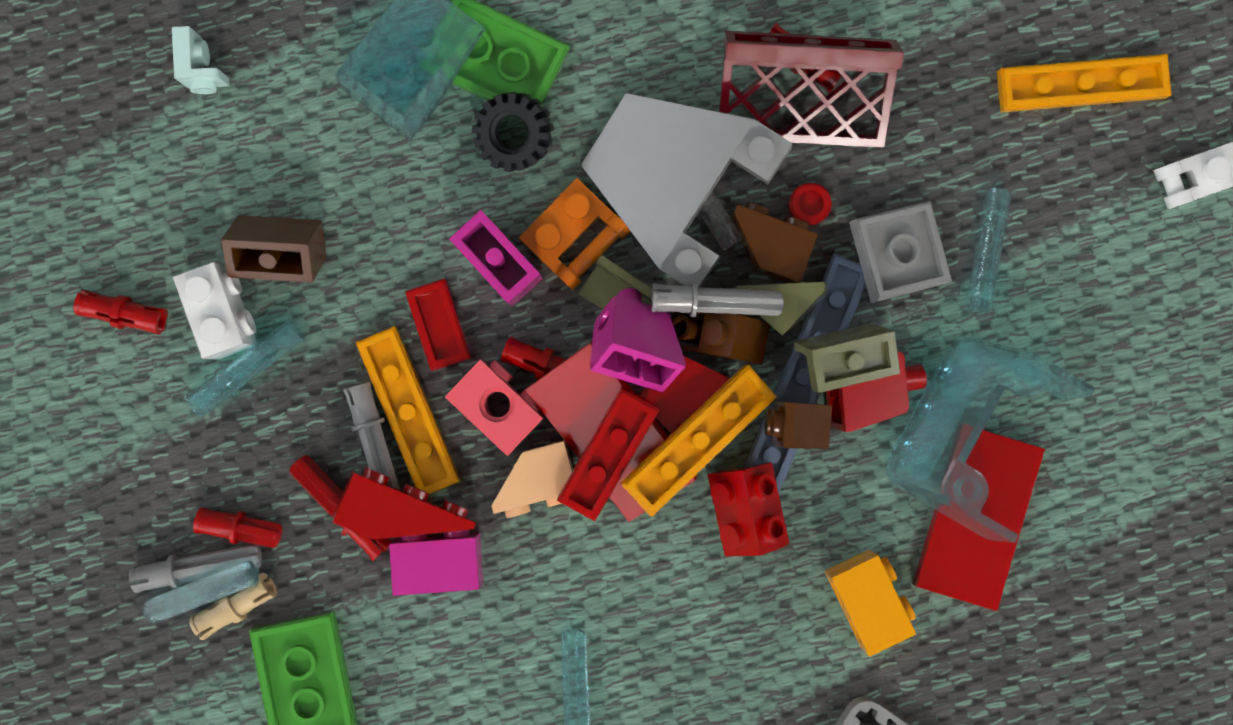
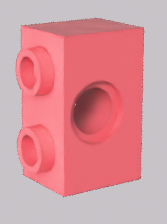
(472, 399)

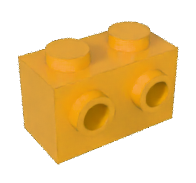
(871, 602)

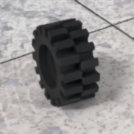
(489, 140)

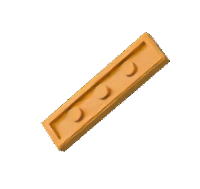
(1084, 83)
(407, 411)
(698, 440)

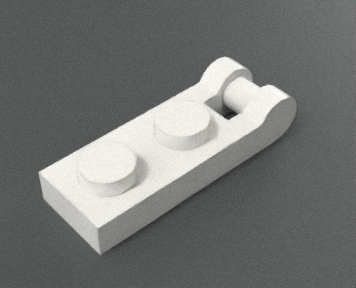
(1206, 173)

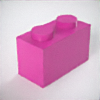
(496, 258)
(436, 563)

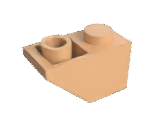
(535, 478)

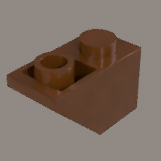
(774, 245)
(722, 336)
(799, 425)

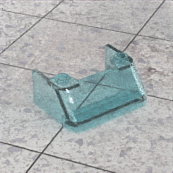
(950, 418)

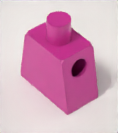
(636, 343)

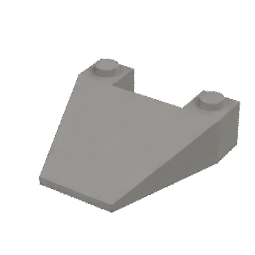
(661, 166)

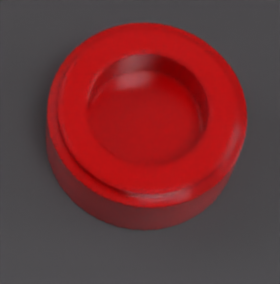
(810, 203)

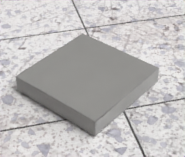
(900, 251)

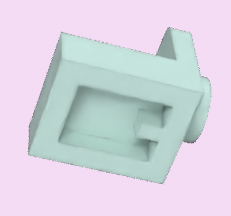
(189, 59)

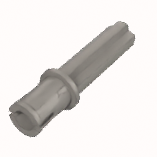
(715, 300)
(367, 422)
(190, 568)

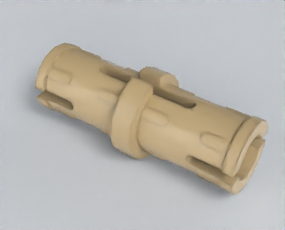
(232, 607)

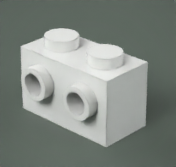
(216, 311)

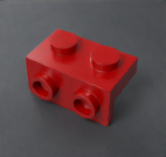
(748, 510)

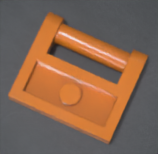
(564, 224)

